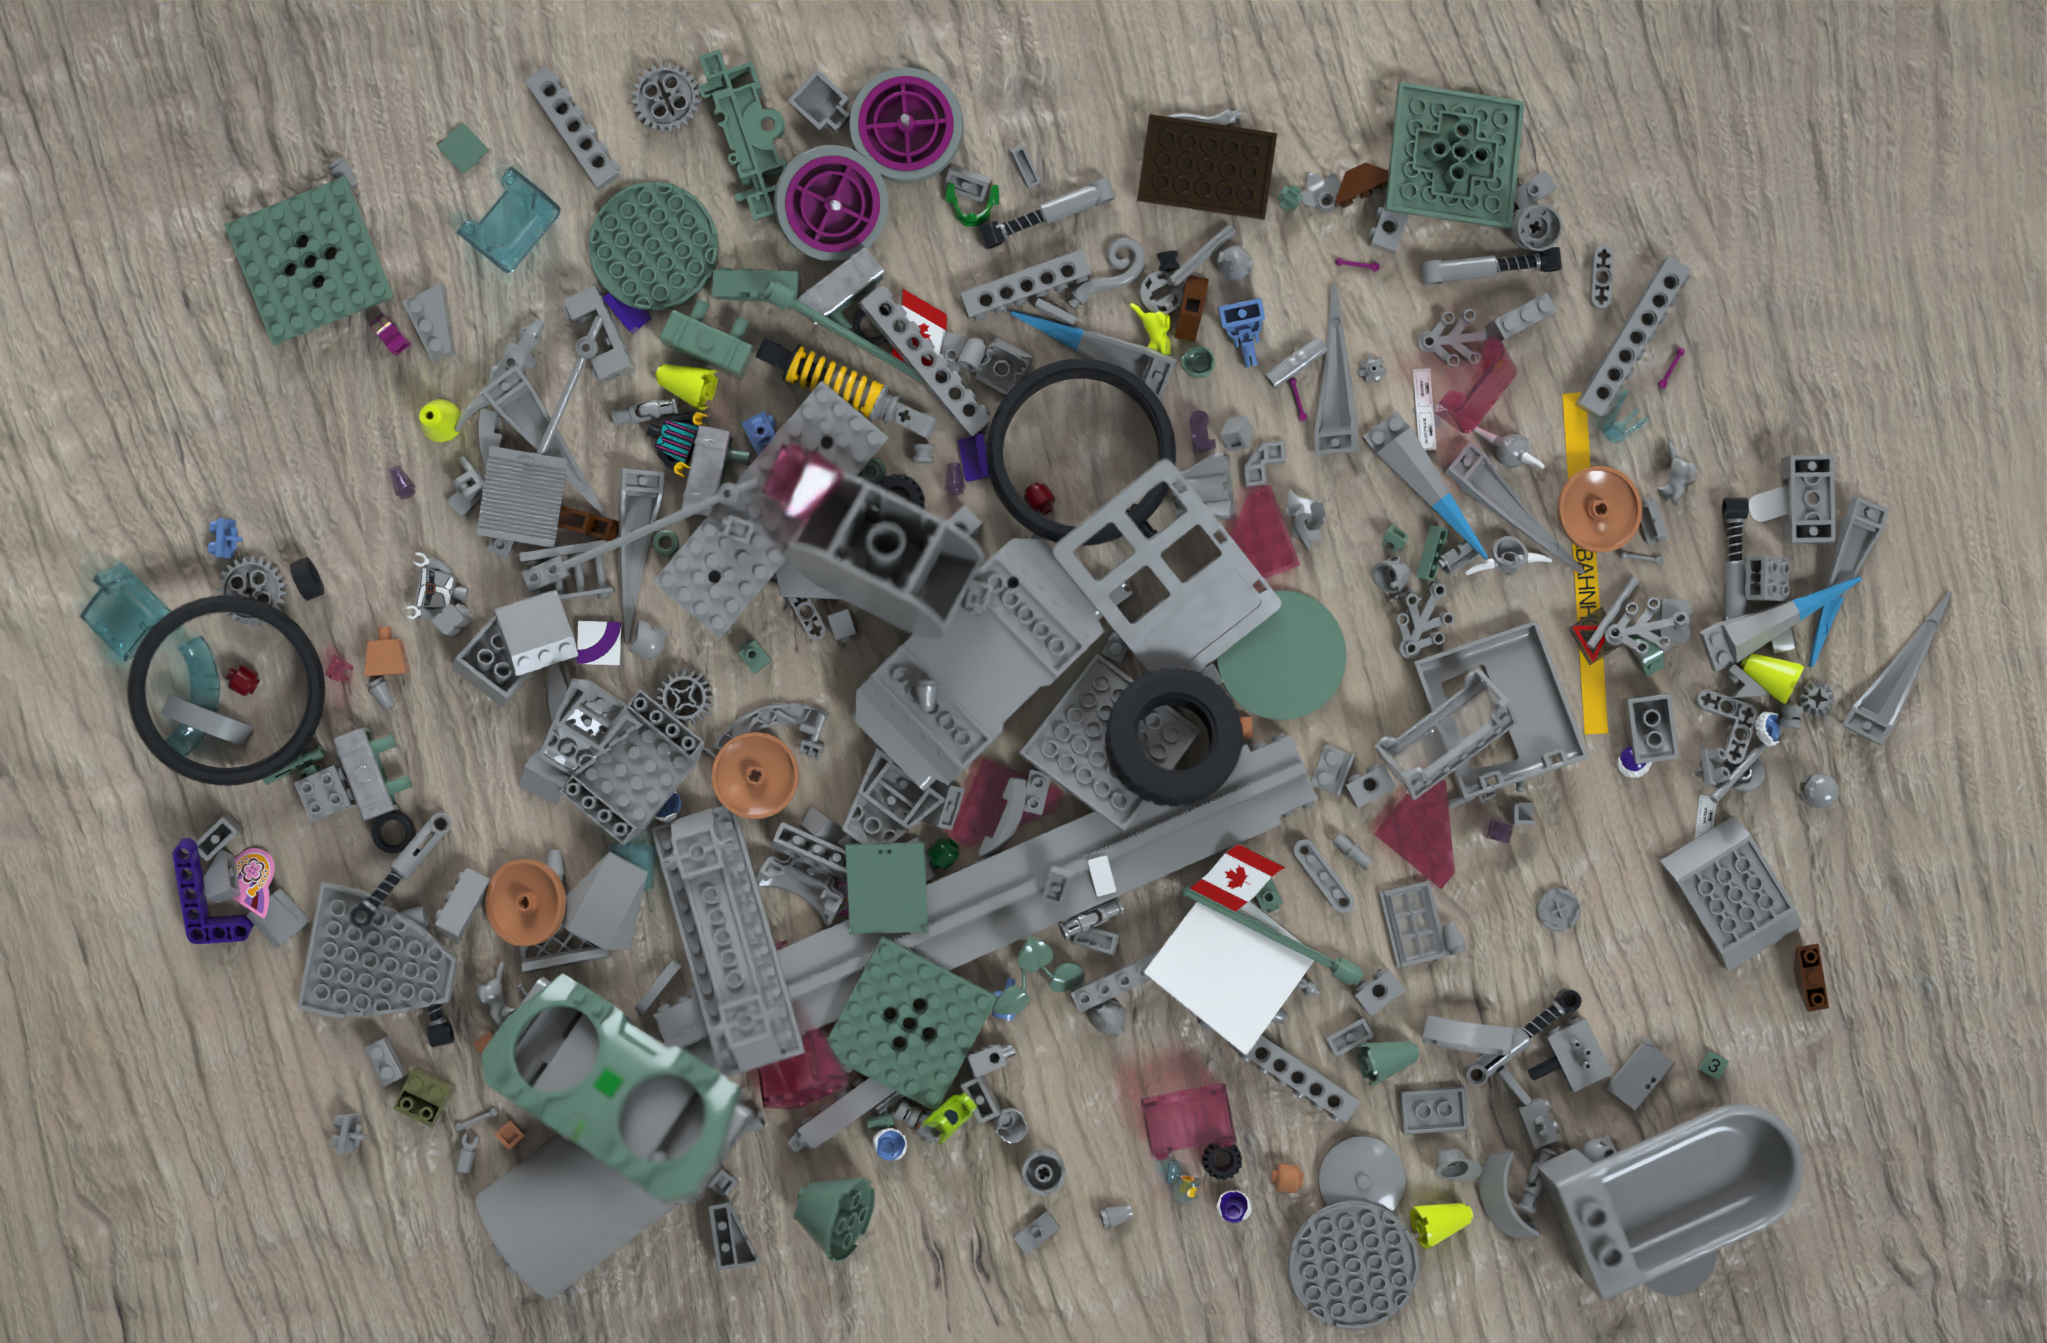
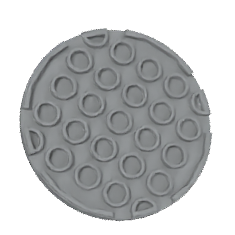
(1353, 1264)

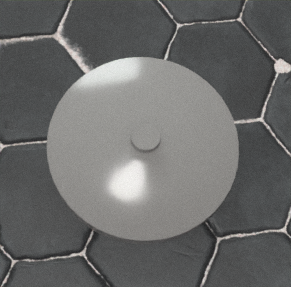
(1362, 1171)

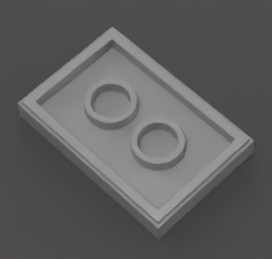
(1434, 1110)

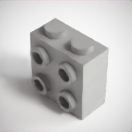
(1767, 578)
(325, 793)

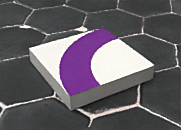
(599, 643)

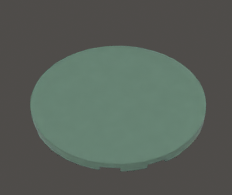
(653, 246)
(1287, 661)

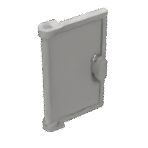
(1640, 1074)

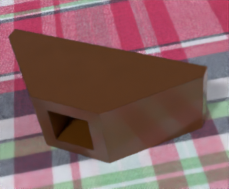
(1360, 183)
(1191, 308)
(1810, 977)

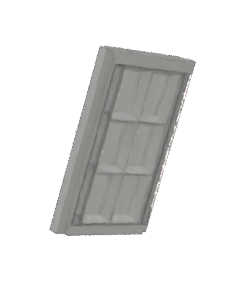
(1413, 923)

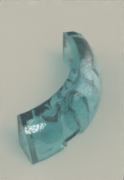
(204, 691)

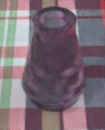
(954, 480)
(402, 483)

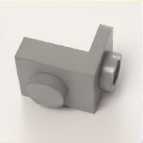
(737, 529)

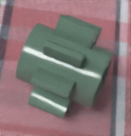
(1290, 198)

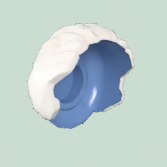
(1767, 728)
(670, 809)
(890, 1144)

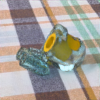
(1184, 1185)

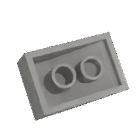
(1651, 727)

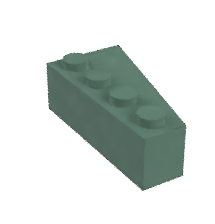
(750, 284)

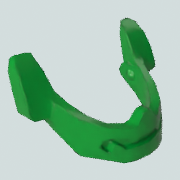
(971, 219)

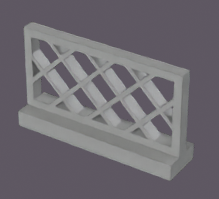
(561, 958)

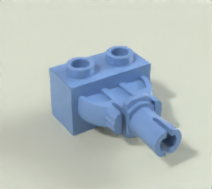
(1242, 322)
(760, 430)

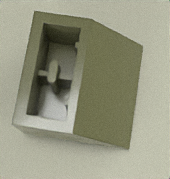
(424, 1096)

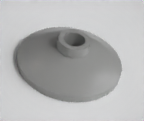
(1753, 775)

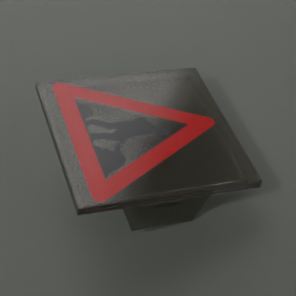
(1583, 631)

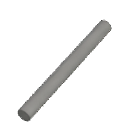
(1612, 612)
(1738, 772)

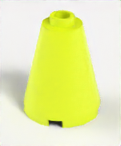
(688, 383)
(438, 420)
(1773, 674)
(1439, 1221)

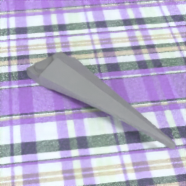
(521, 407)
(1336, 417)
(1485, 484)
(637, 506)
(1882, 703)

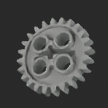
(648, 105)
(271, 586)

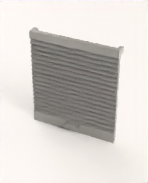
(522, 497)

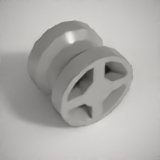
(923, 453)

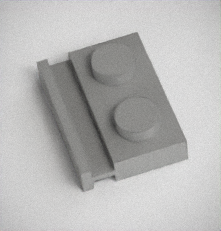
(1332, 770)

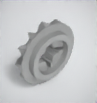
(1811, 690)

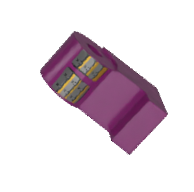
(390, 334)

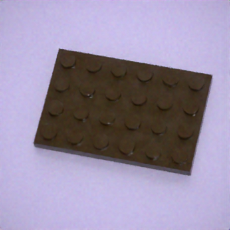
(1206, 167)

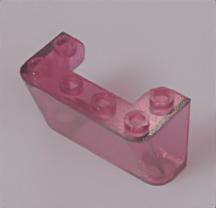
(801, 480)

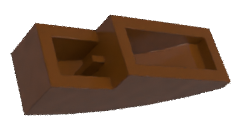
(588, 523)

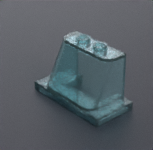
(123, 610)

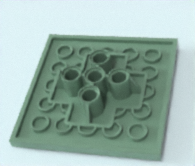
(1423, 180)
(270, 244)
(922, 1064)

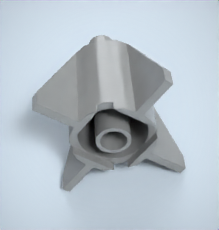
(1212, 484)

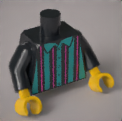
(676, 439)

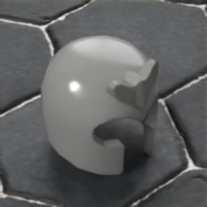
(648, 642)
(1820, 790)
(1598, 1149)

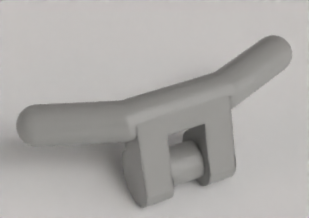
(470, 475)

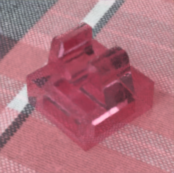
(336, 668)

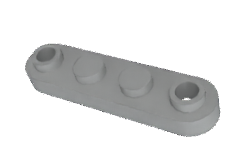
(1323, 876)

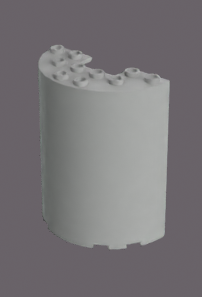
(563, 1215)

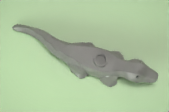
(514, 354)

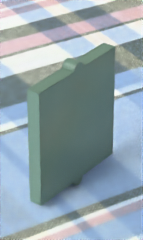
(463, 148)

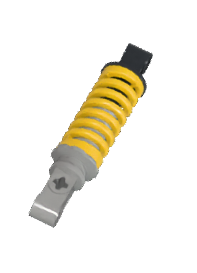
(871, 400)

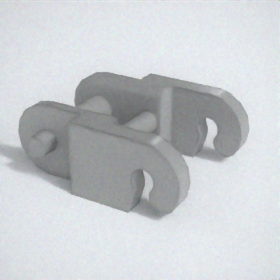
(1402, 594)

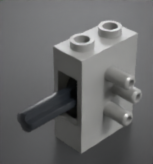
(1575, 1054)

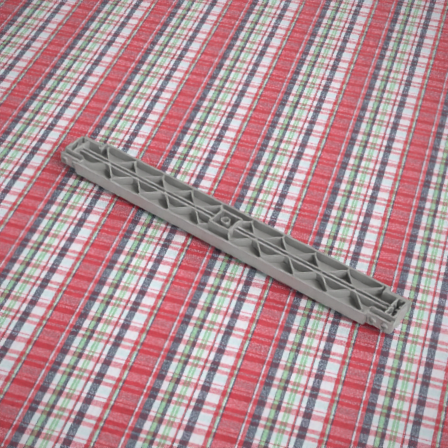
(1002, 894)

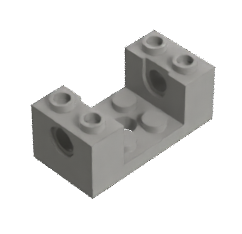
(584, 308)
(1809, 522)

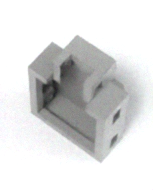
(821, 103)

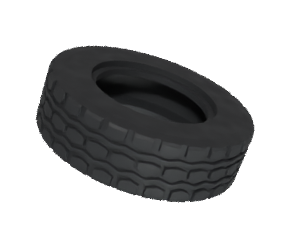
(1181, 689)

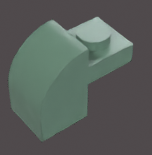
(1652, 661)

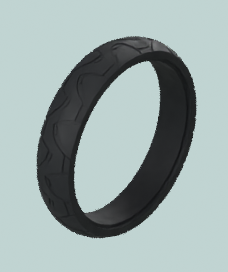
(1065, 370)
(216, 775)

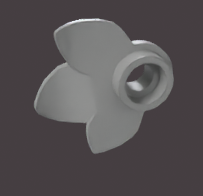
(1320, 189)

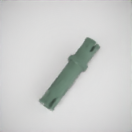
(302, 761)

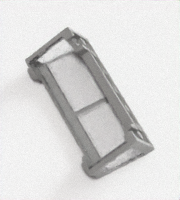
(1448, 735)

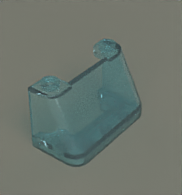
(512, 223)

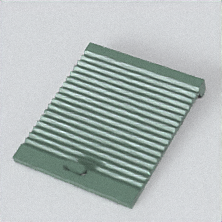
(886, 888)

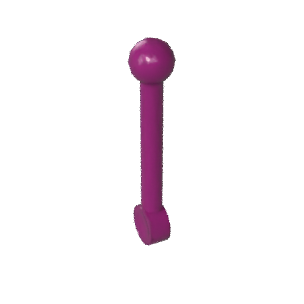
(1374, 267)
(1662, 383)
(1302, 416)

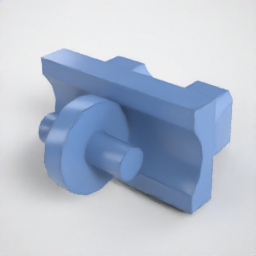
(225, 538)

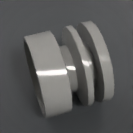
(1547, 229)

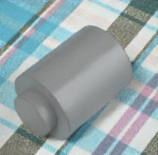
(972, 354)

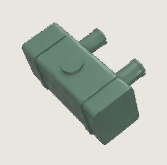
(708, 344)

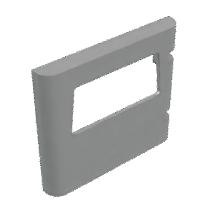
(1525, 673)

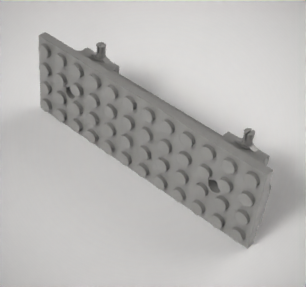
(720, 575)
(728, 941)

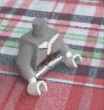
(435, 588)

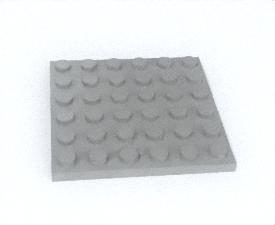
(1073, 746)

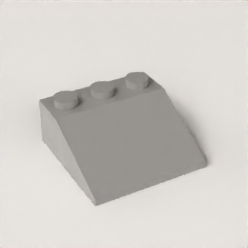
(535, 633)
(486, 665)

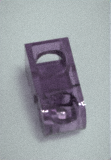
(1199, 433)
(1499, 831)

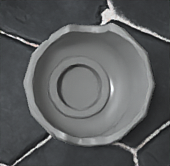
(1010, 1125)

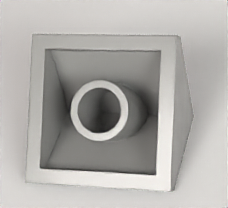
(543, 778)

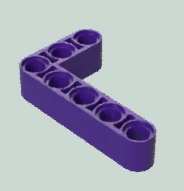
(198, 901)

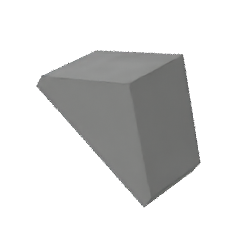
(822, 826)

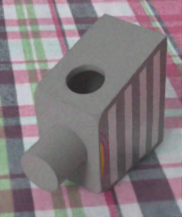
(979, 1061)

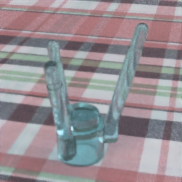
(1615, 431)

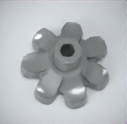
(1367, 369)

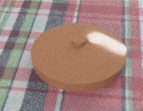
(1599, 509)
(755, 775)
(525, 902)

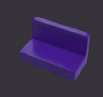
(631, 317)
(974, 458)

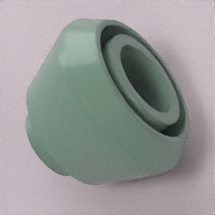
(873, 465)

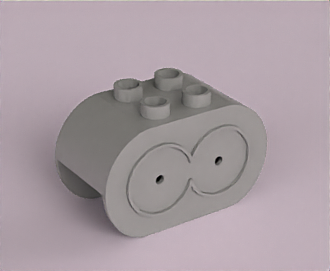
(886, 557)

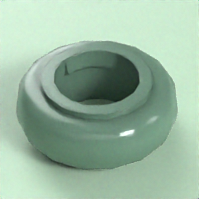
(675, 542)

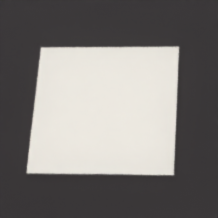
(1228, 972)

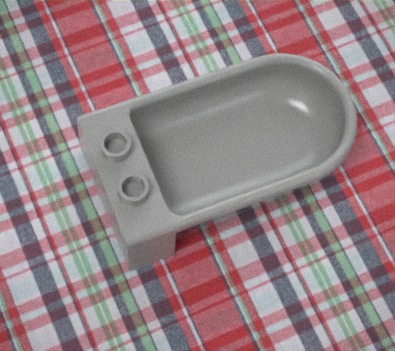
(1673, 1195)

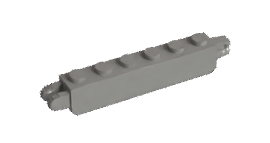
(839, 1114)

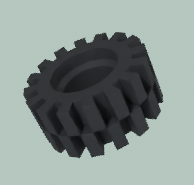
(1226, 1172)

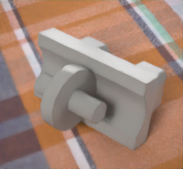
(1711, 768)
(350, 1133)

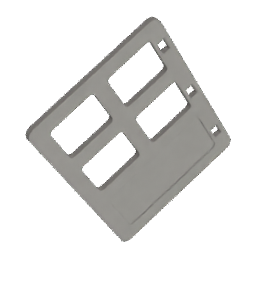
(1198, 615)

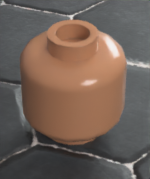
(1287, 1178)

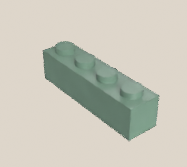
(1431, 553)

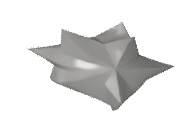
(1305, 518)

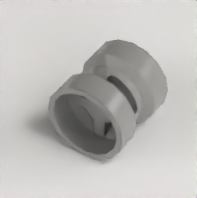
(1791, 716)
(912, 1115)

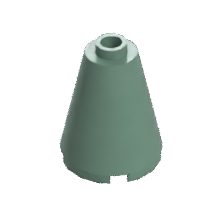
(1384, 1059)

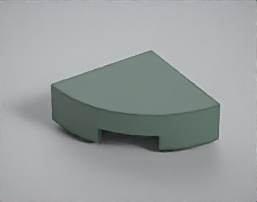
(309, 771)

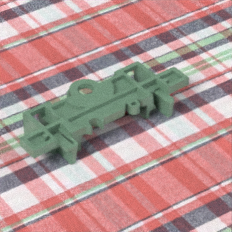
(743, 129)

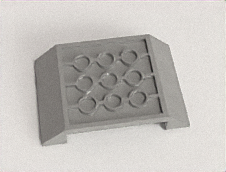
(637, 774)
(1732, 892)

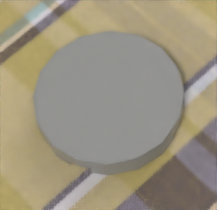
(1558, 909)

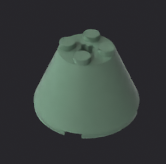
(836, 1214)

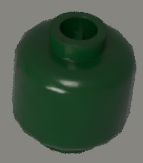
(943, 853)

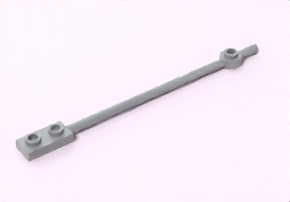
(503, 547)
(557, 568)

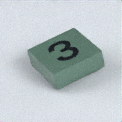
(1713, 1065)

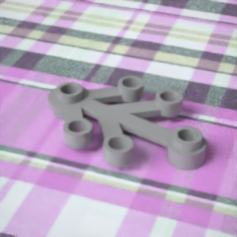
(1454, 339)
(1421, 622)
(1644, 629)

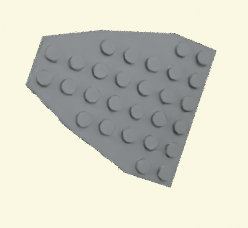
(372, 968)

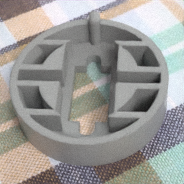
(1166, 302)

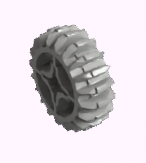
(701, 708)

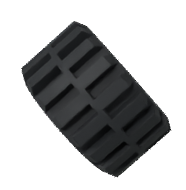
(907, 484)

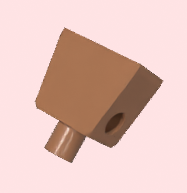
(386, 655)

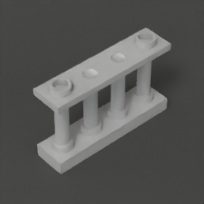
(533, 559)

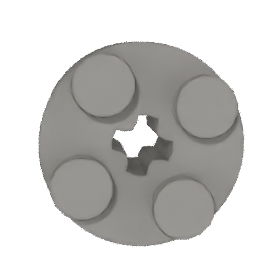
(1049, 1181)

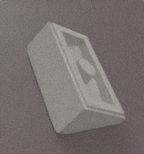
(967, 182)

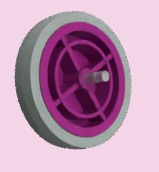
(906, 124)
(831, 202)

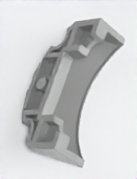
(805, 881)
(1468, 1036)
(1496, 1200)

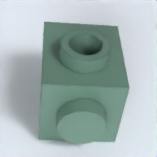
(754, 656)
(1268, 897)

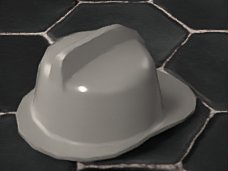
(1455, 1166)

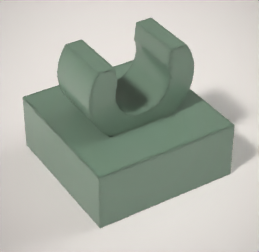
(1396, 537)

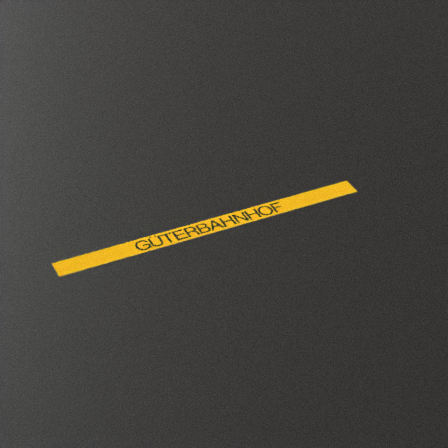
(1587, 584)

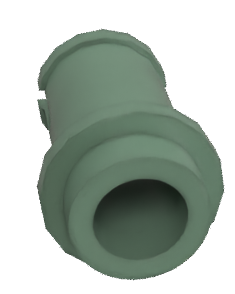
(880, 1121)

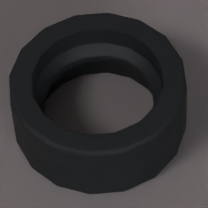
(857, 328)
(307, 579)
(377, 837)

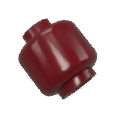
(1039, 498)
(242, 680)

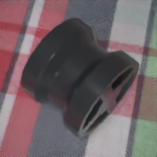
(1168, 261)

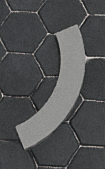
(768, 717)

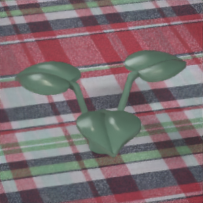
(1030, 958)

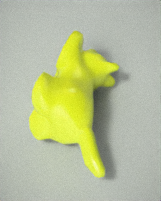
(1156, 327)

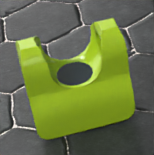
(950, 1115)

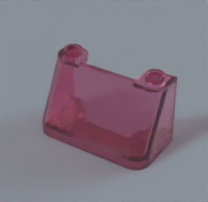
(1467, 411)
(803, 1077)
(1188, 1120)

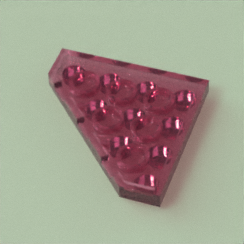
(1263, 534)
(986, 805)
(1422, 834)

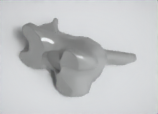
(1680, 474)
(492, 996)

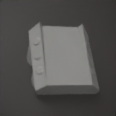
(1003, 366)
(282, 919)

